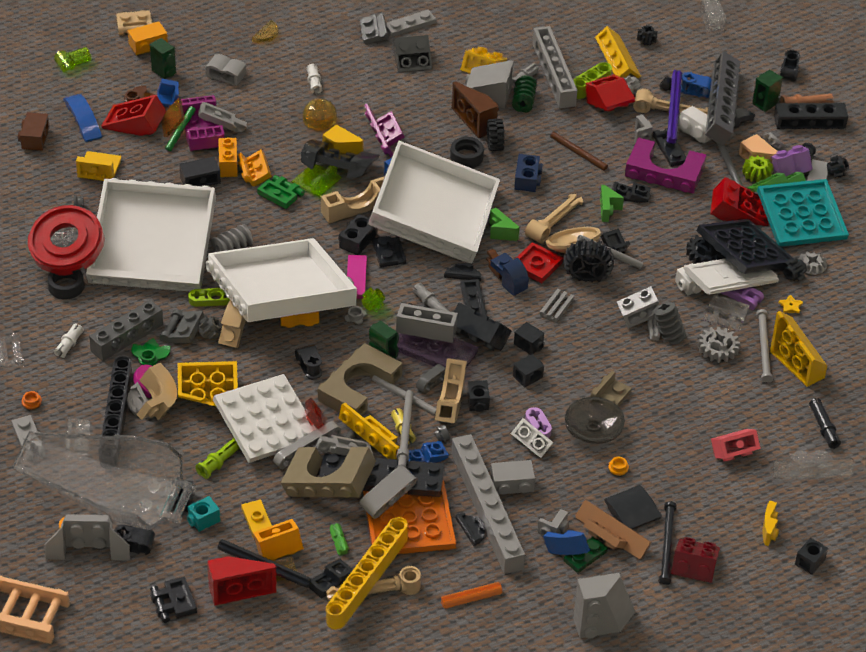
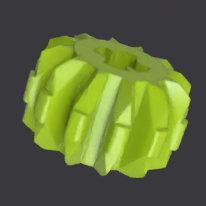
(757, 168)

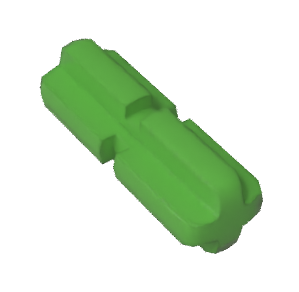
(340, 541)

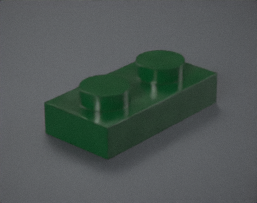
(580, 561)

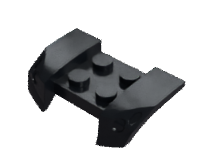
(318, 151)

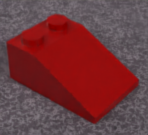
(135, 116)
(239, 579)

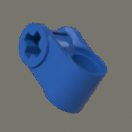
(697, 85)

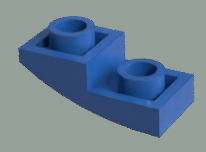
(430, 452)
(567, 543)

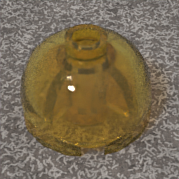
(319, 114)

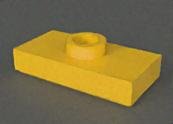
(255, 516)

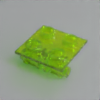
(317, 180)

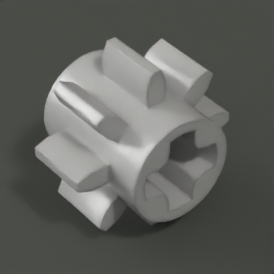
(633, 84)

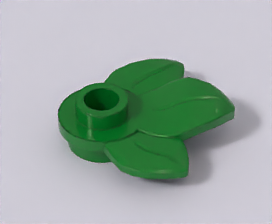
(150, 352)

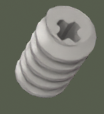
(232, 239)

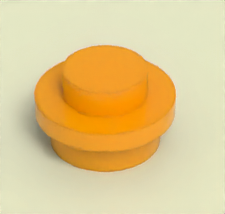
(618, 466)

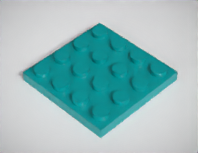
(802, 212)

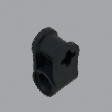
(790, 65)
(309, 361)
(139, 539)

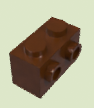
(34, 131)

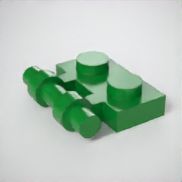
(280, 191)

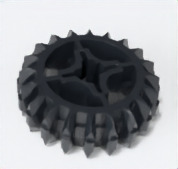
(588, 261)

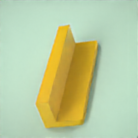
(616, 53)

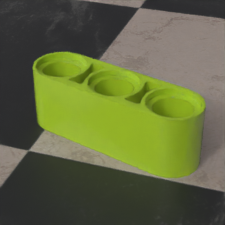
(597, 72)

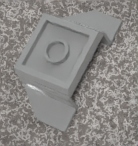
(86, 531)

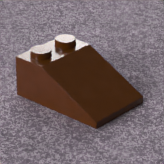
(473, 108)

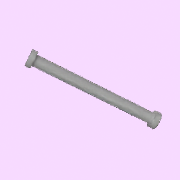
(766, 376)

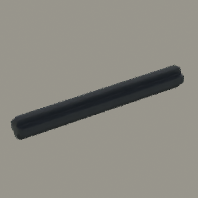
(281, 571)

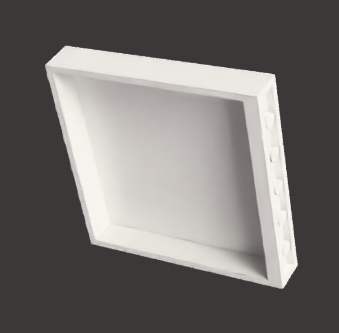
(434, 202)
(153, 235)
(281, 280)

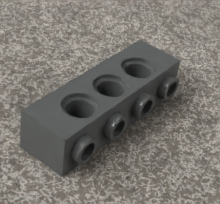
(126, 330)

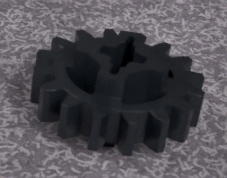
(702, 251)

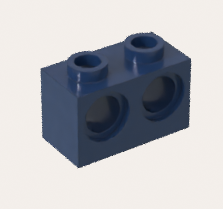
(527, 173)

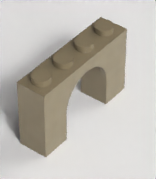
(363, 362)
(346, 482)

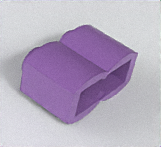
(792, 161)

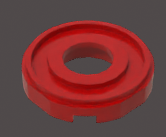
(71, 258)

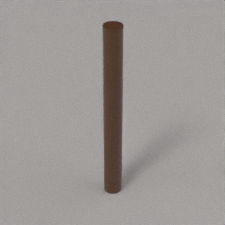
(579, 151)

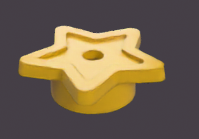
(788, 308)

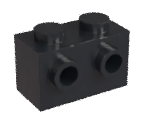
(202, 172)

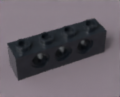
(810, 116)

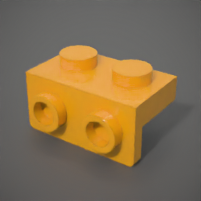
(254, 168)

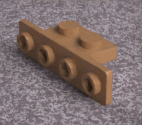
(611, 530)

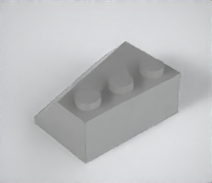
(601, 605)

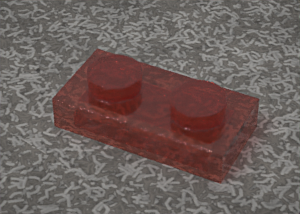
(313, 413)

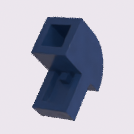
(513, 273)

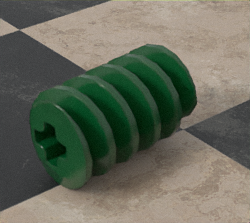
(524, 94)

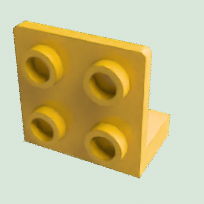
(480, 57)
(97, 165)

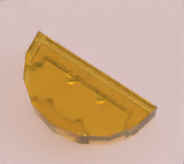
(267, 33)

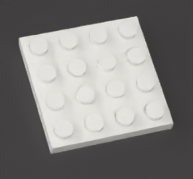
(263, 417)

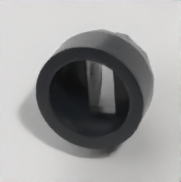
(666, 83)

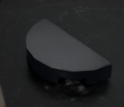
(462, 271)
(472, 526)

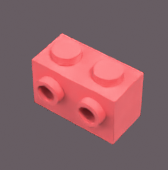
(735, 444)

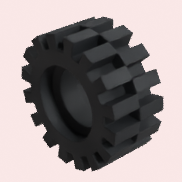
(495, 135)

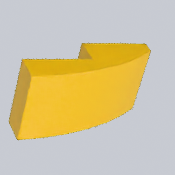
(770, 531)

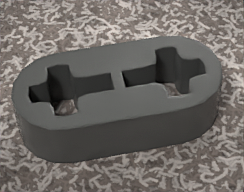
(431, 379)

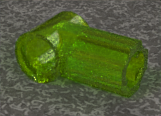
(67, 61)

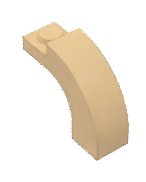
(232, 326)
(162, 389)
(452, 391)

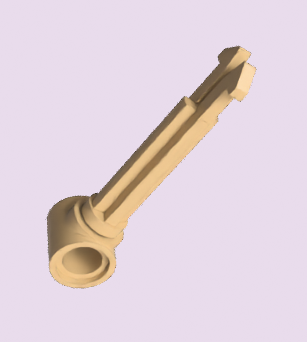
(644, 101)
(540, 229)
(407, 581)

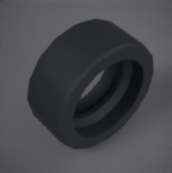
(467, 143)
(66, 292)

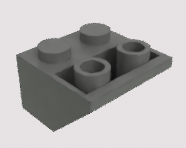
(412, 53)

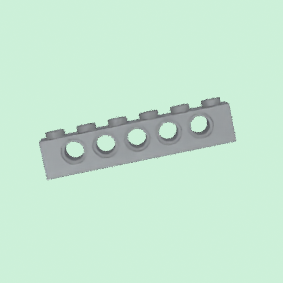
(554, 67)

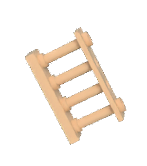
(23, 625)

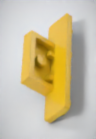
(370, 431)

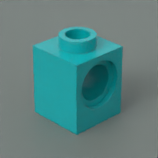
(203, 514)

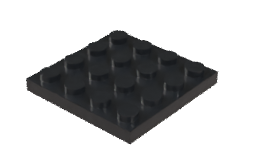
(745, 245)

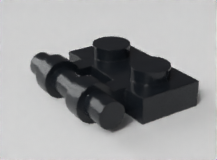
(180, 599)

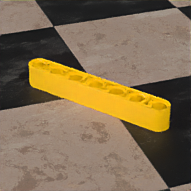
(366, 573)

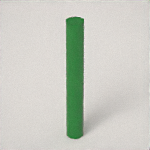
(180, 128)

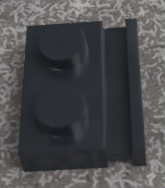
(389, 251)

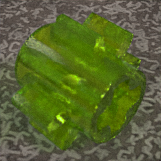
(373, 299)

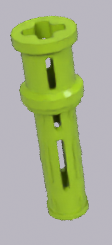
(215, 460)

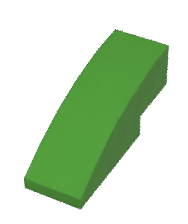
(778, 178)

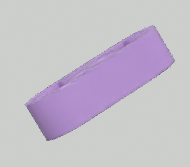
(541, 422)

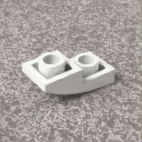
(532, 438)

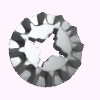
(774, 141)
(814, 268)

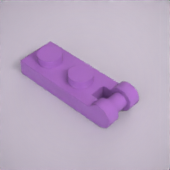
(742, 296)

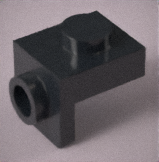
(615, 240)

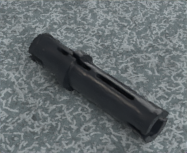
(828, 429)

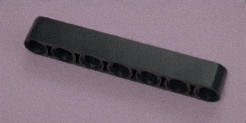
(117, 397)

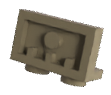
(611, 389)

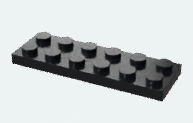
(428, 474)

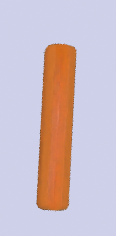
(471, 595)

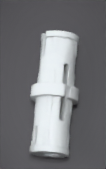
(314, 78)
(68, 340)

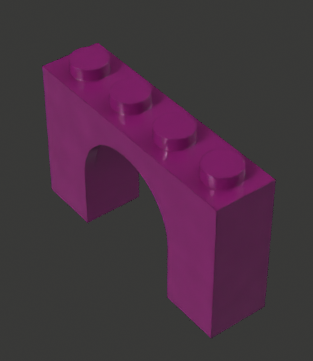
(682, 178)

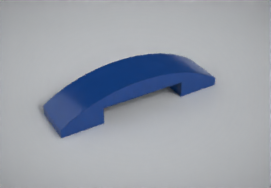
(84, 117)

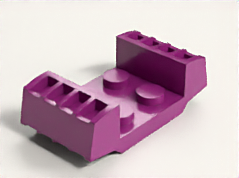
(198, 132)

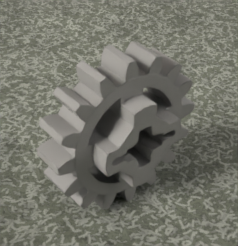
(718, 344)

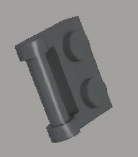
(187, 328)

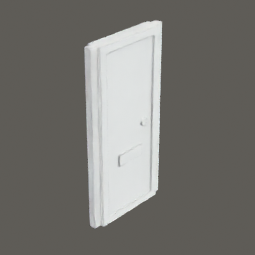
(723, 276)

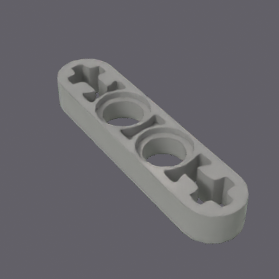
(284, 457)

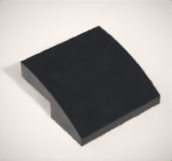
(633, 507)

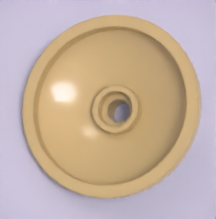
(562, 240)

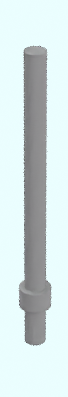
(403, 452)

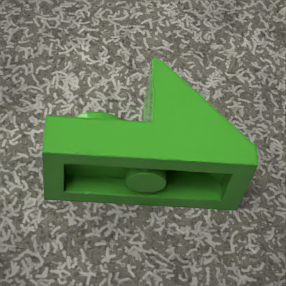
(609, 201)
(502, 227)

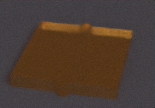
(172, 117)

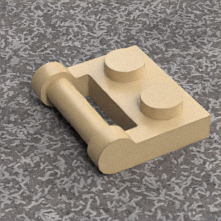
(132, 20)

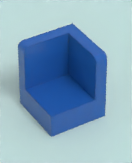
(168, 92)

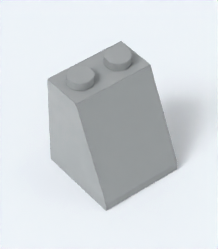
(493, 81)

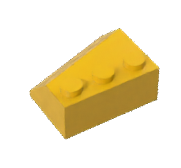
(796, 351)
(205, 379)

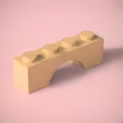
(336, 207)

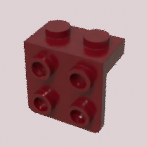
(695, 559)

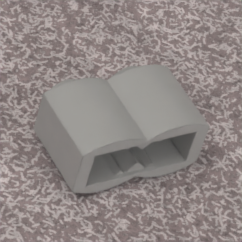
(226, 69)

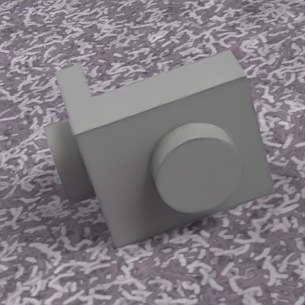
(643, 128)
(558, 524)

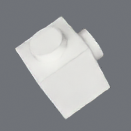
(685, 283)

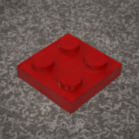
(539, 262)

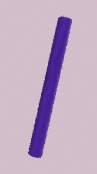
(674, 107)

